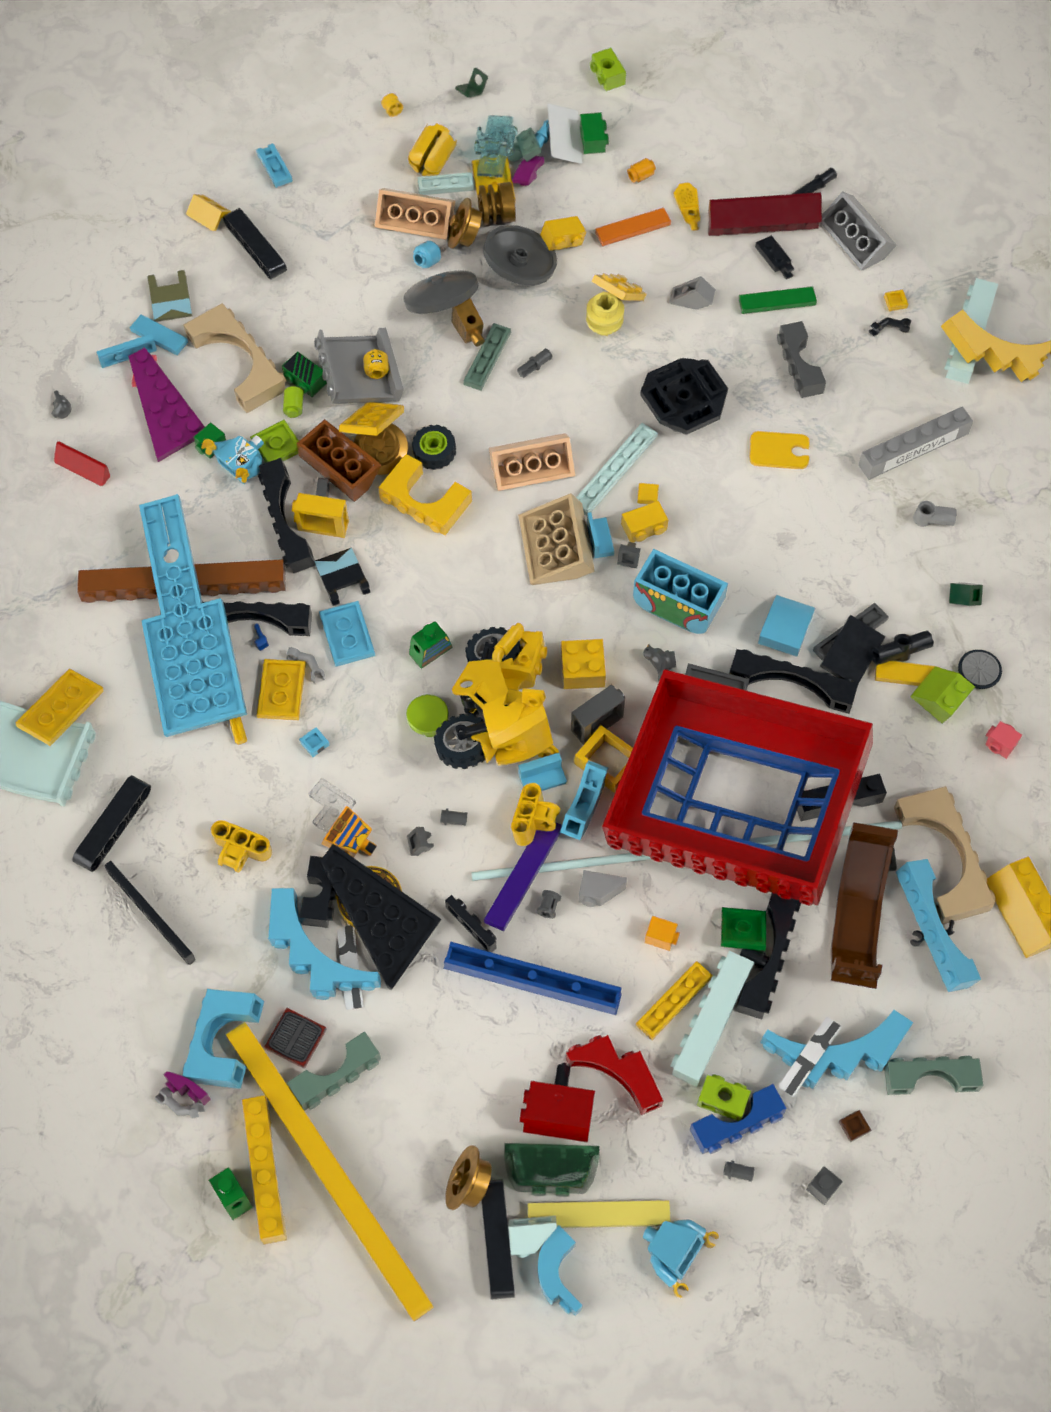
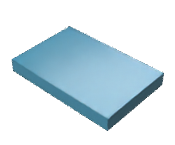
(347, 633)

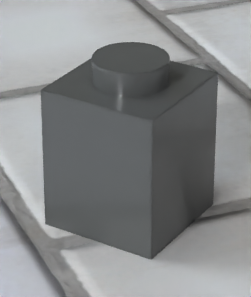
(824, 1185)

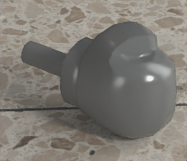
(62, 406)

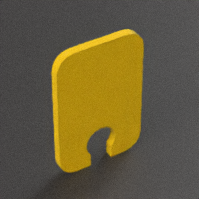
(775, 450)

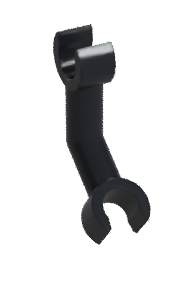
(877, 327)

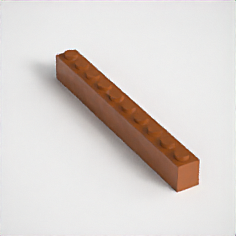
(212, 579)

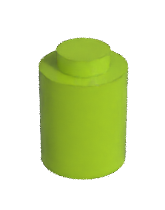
(293, 401)

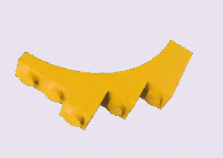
(999, 354)

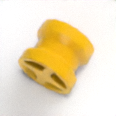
(392, 104)

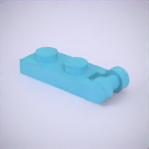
(274, 165)

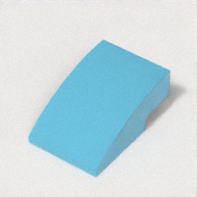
(786, 625)

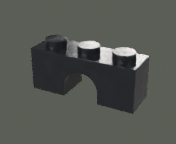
(318, 910)

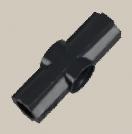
(902, 647)

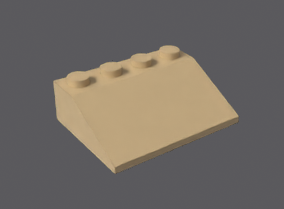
(556, 541)

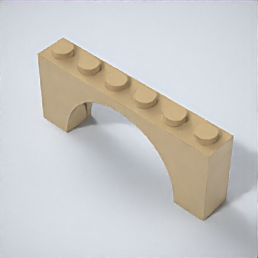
(221, 327)
(937, 811)

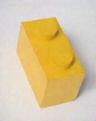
(563, 233)
(644, 522)

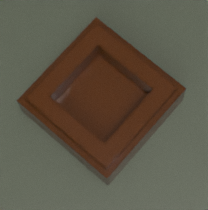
(854, 1126)

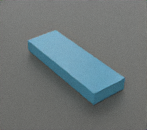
(162, 335)
(121, 351)

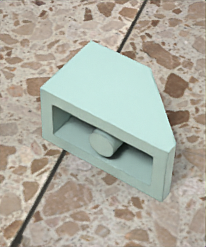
(529, 1234)

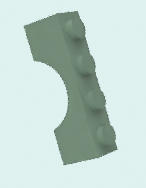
(961, 1073)
(311, 1088)

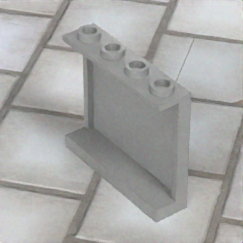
(345, 369)

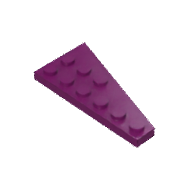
(167, 414)

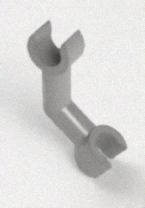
(294, 654)
(165, 1097)

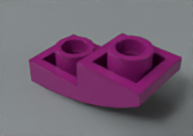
(527, 171)
(182, 1085)

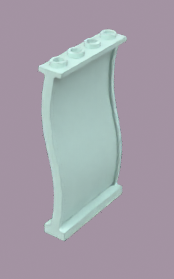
(40, 769)

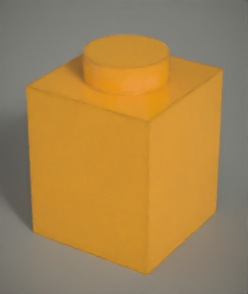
(662, 933)

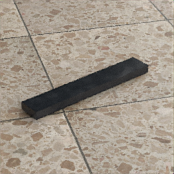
(150, 913)

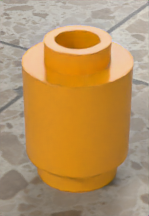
(641, 170)

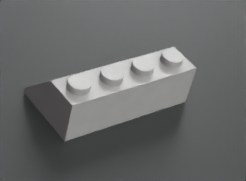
(857, 231)

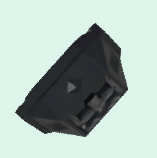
(693, 381)

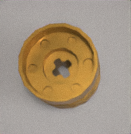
(497, 203)

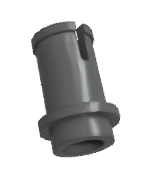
(453, 817)
(738, 1171)

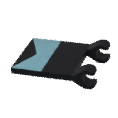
(340, 572)

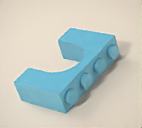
(217, 1010)

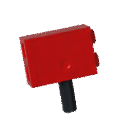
(557, 1108)

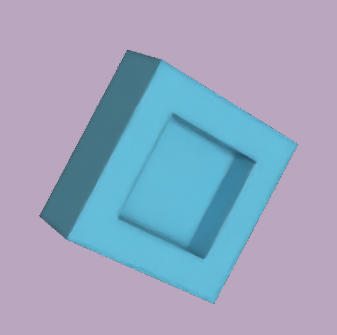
(314, 742)

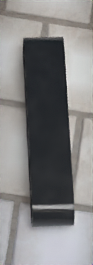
(254, 243)
(111, 823)
(497, 1241)

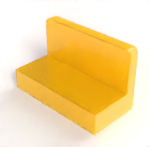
(206, 211)

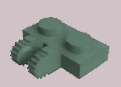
(526, 147)

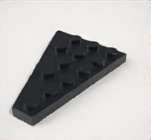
(383, 916)

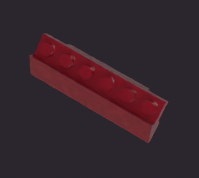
(764, 214)

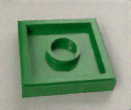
(743, 928)

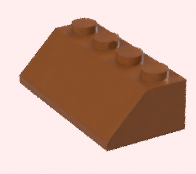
(338, 459)

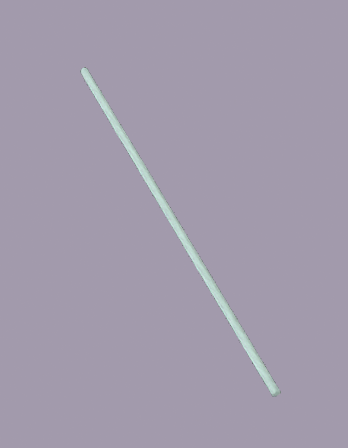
(629, 857)

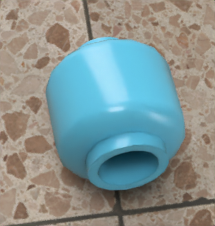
(427, 254)

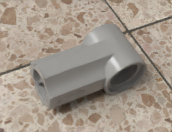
(929, 513)

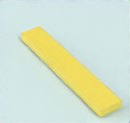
(604, 1213)

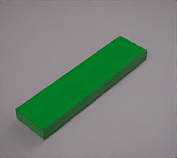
(777, 300)

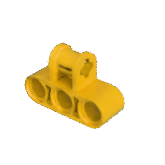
(532, 815)
(235, 854)

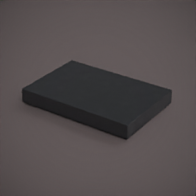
(851, 650)

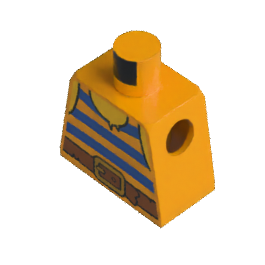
(350, 834)

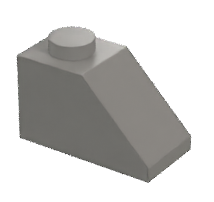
(693, 294)
(599, 888)

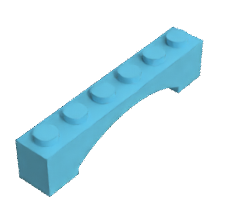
(954, 967)

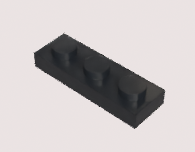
(471, 923)

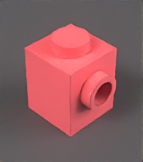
(1002, 739)

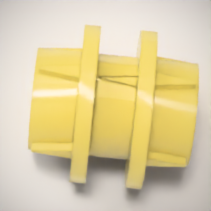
(605, 313)

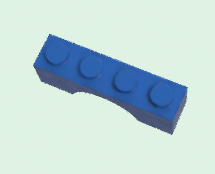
(713, 1132)

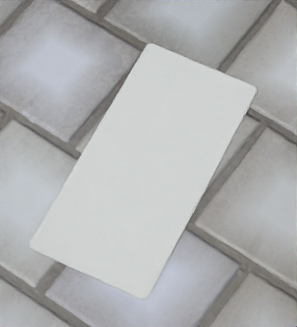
(564, 133)

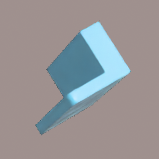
(599, 537)
(543, 771)

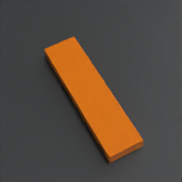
(633, 226)

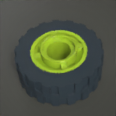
(434, 436)

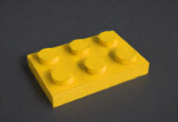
(619, 287)

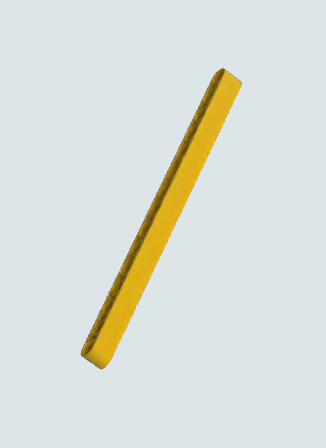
(330, 1172)

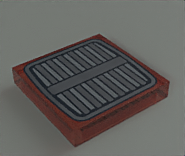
(295, 1038)

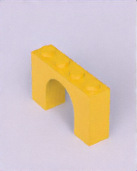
(437, 515)

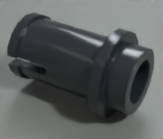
(758, 958)

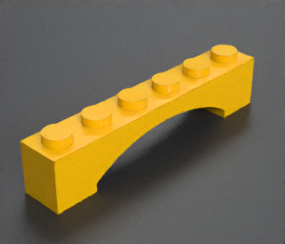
(263, 1170)

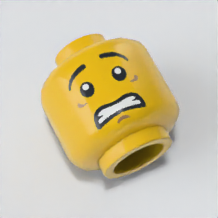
(376, 364)

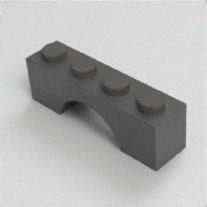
(807, 378)

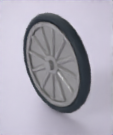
(980, 668)

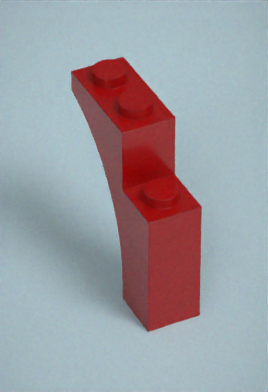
(629, 1071)

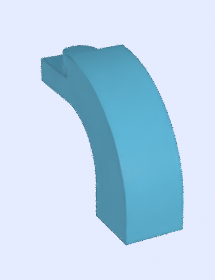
(586, 800)
(549, 1260)

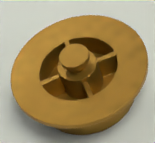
(464, 225)
(385, 448)
(468, 1179)

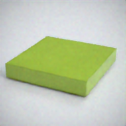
(278, 442)

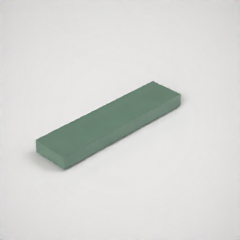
(487, 357)

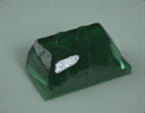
(551, 1168)

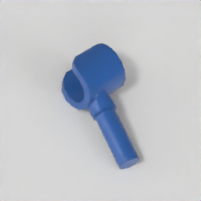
(261, 642)

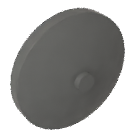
(519, 255)
(441, 292)

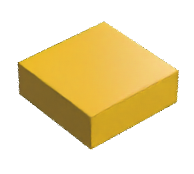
(896, 300)
(647, 493)

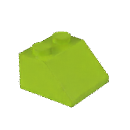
(942, 693)

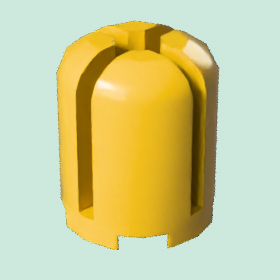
(431, 150)

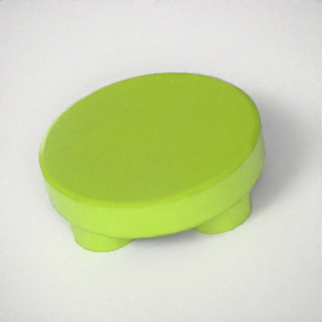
(426, 714)

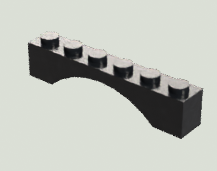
(277, 482)
(291, 618)
(834, 691)
(756, 992)

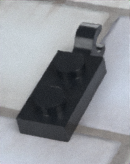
(775, 256)

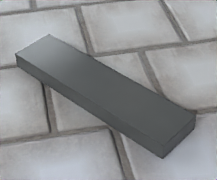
(872, 616)

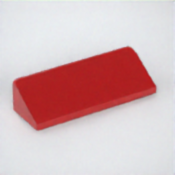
(81, 464)

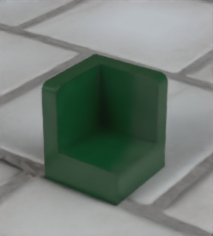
(966, 594)

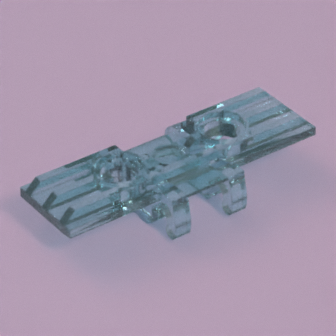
(489, 145)

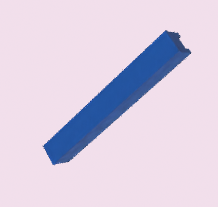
(533, 978)

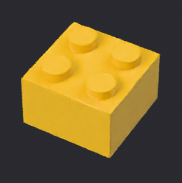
(583, 664)

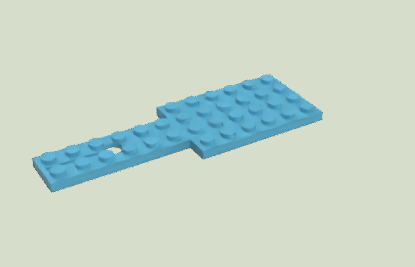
(191, 639)

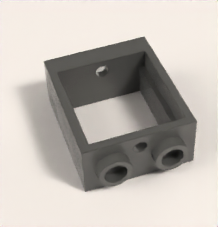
(602, 709)

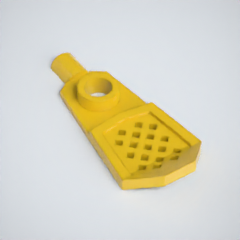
(687, 200)

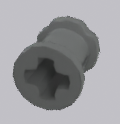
(548, 904)

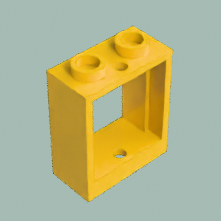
(320, 515)
(593, 744)

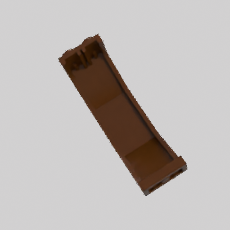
(860, 905)

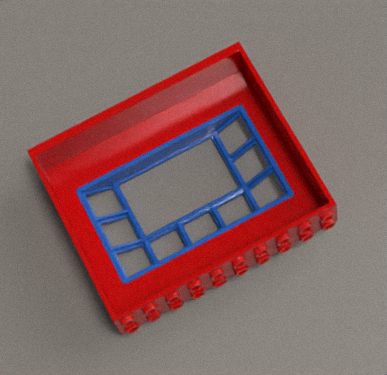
(756, 731)

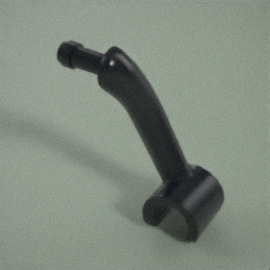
(920, 935)

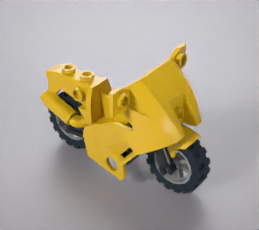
(497, 713)

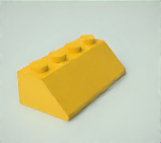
(1024, 905)

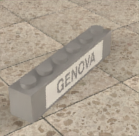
(915, 443)

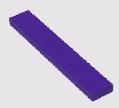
(521, 878)

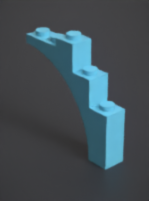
(326, 974)
(842, 1059)

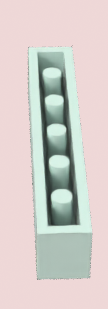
(978, 309)
(712, 1019)

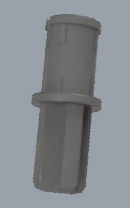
(534, 363)

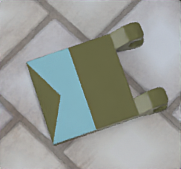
(170, 300)

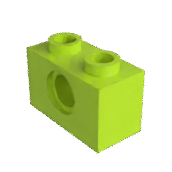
(608, 69)
(710, 1100)

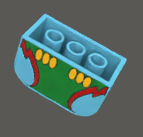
(678, 592)

